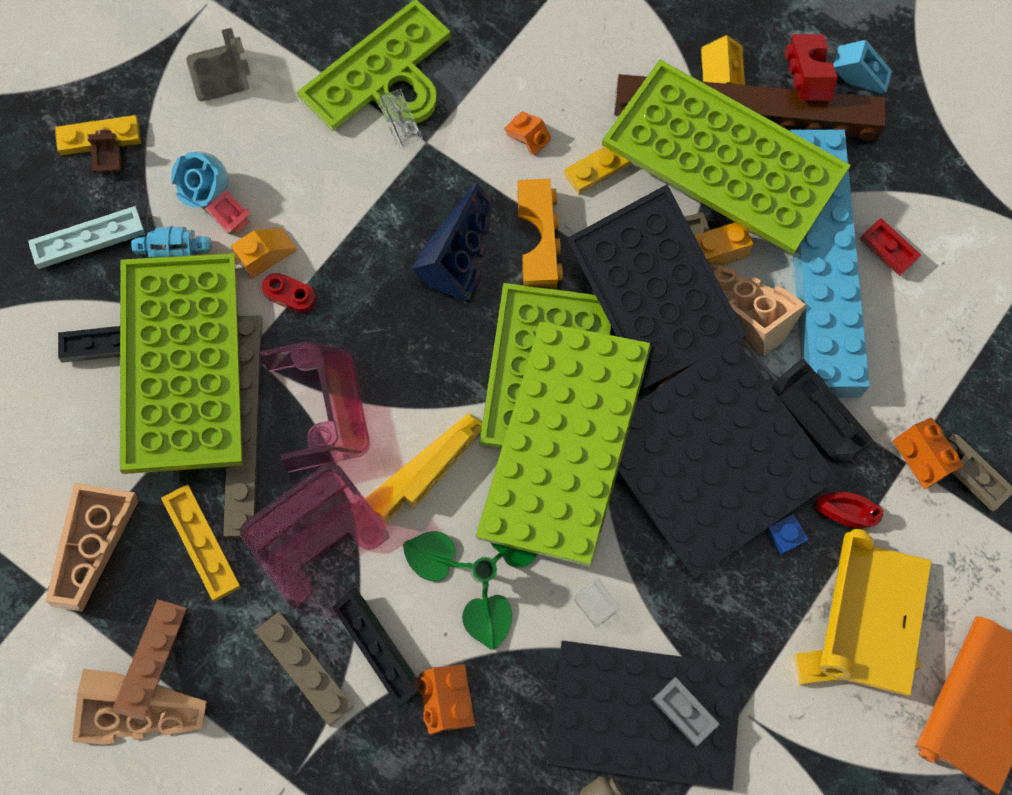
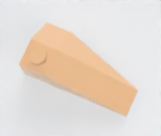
(761, 310)
(98, 724)

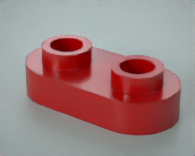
(286, 293)

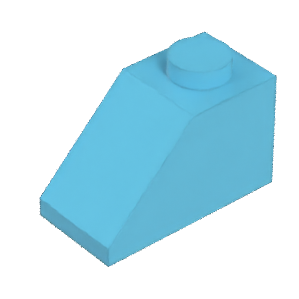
(862, 66)

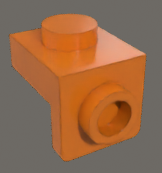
(530, 131)

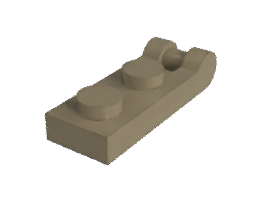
(980, 476)

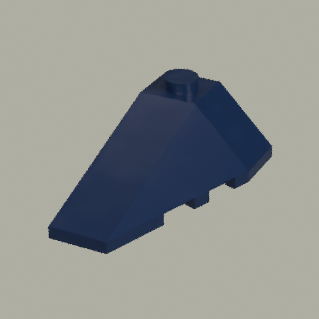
(454, 250)

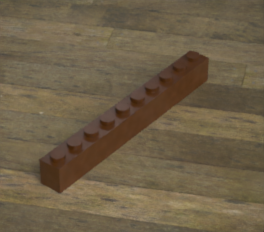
(855, 114)

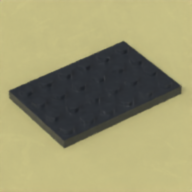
(656, 284)
(614, 727)

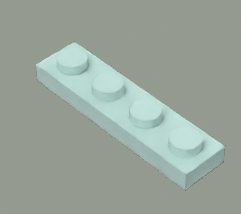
(86, 237)

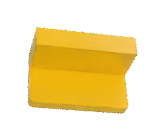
(723, 62)

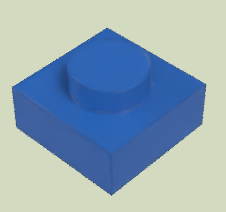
(787, 534)

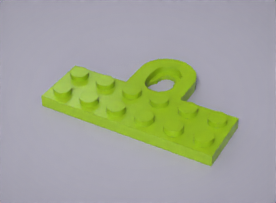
(376, 64)

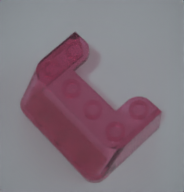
(306, 524)

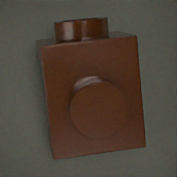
(105, 152)

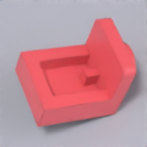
(228, 212)

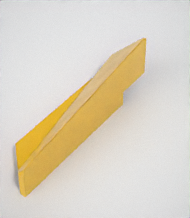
(424, 470)

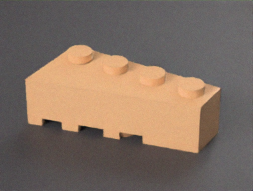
(87, 541)

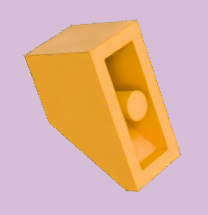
(262, 250)

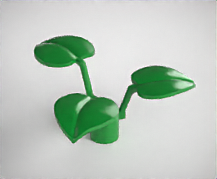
(483, 618)

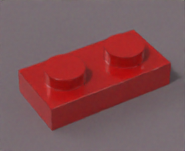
(890, 247)

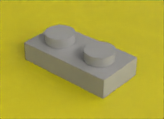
(685, 712)

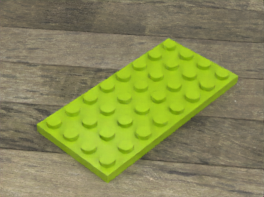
(726, 156)
(179, 364)
(564, 443)

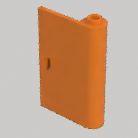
(974, 709)

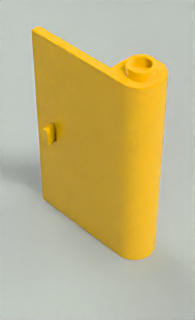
(866, 623)

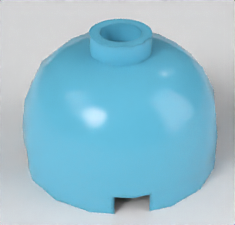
(199, 178)

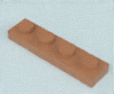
(149, 660)

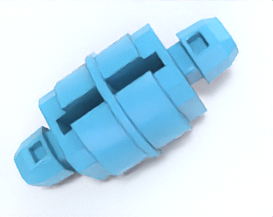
(171, 237)

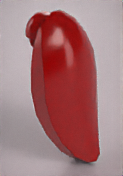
(850, 509)

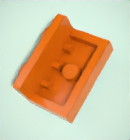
(928, 452)
(446, 698)

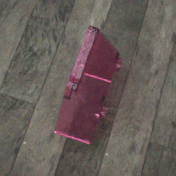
(346, 430)

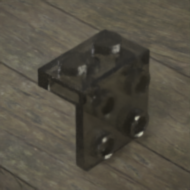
(219, 69)

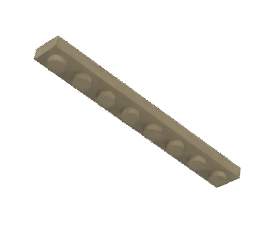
(242, 480)

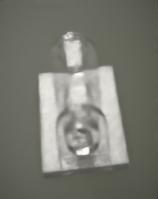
(397, 111)

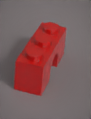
(811, 74)

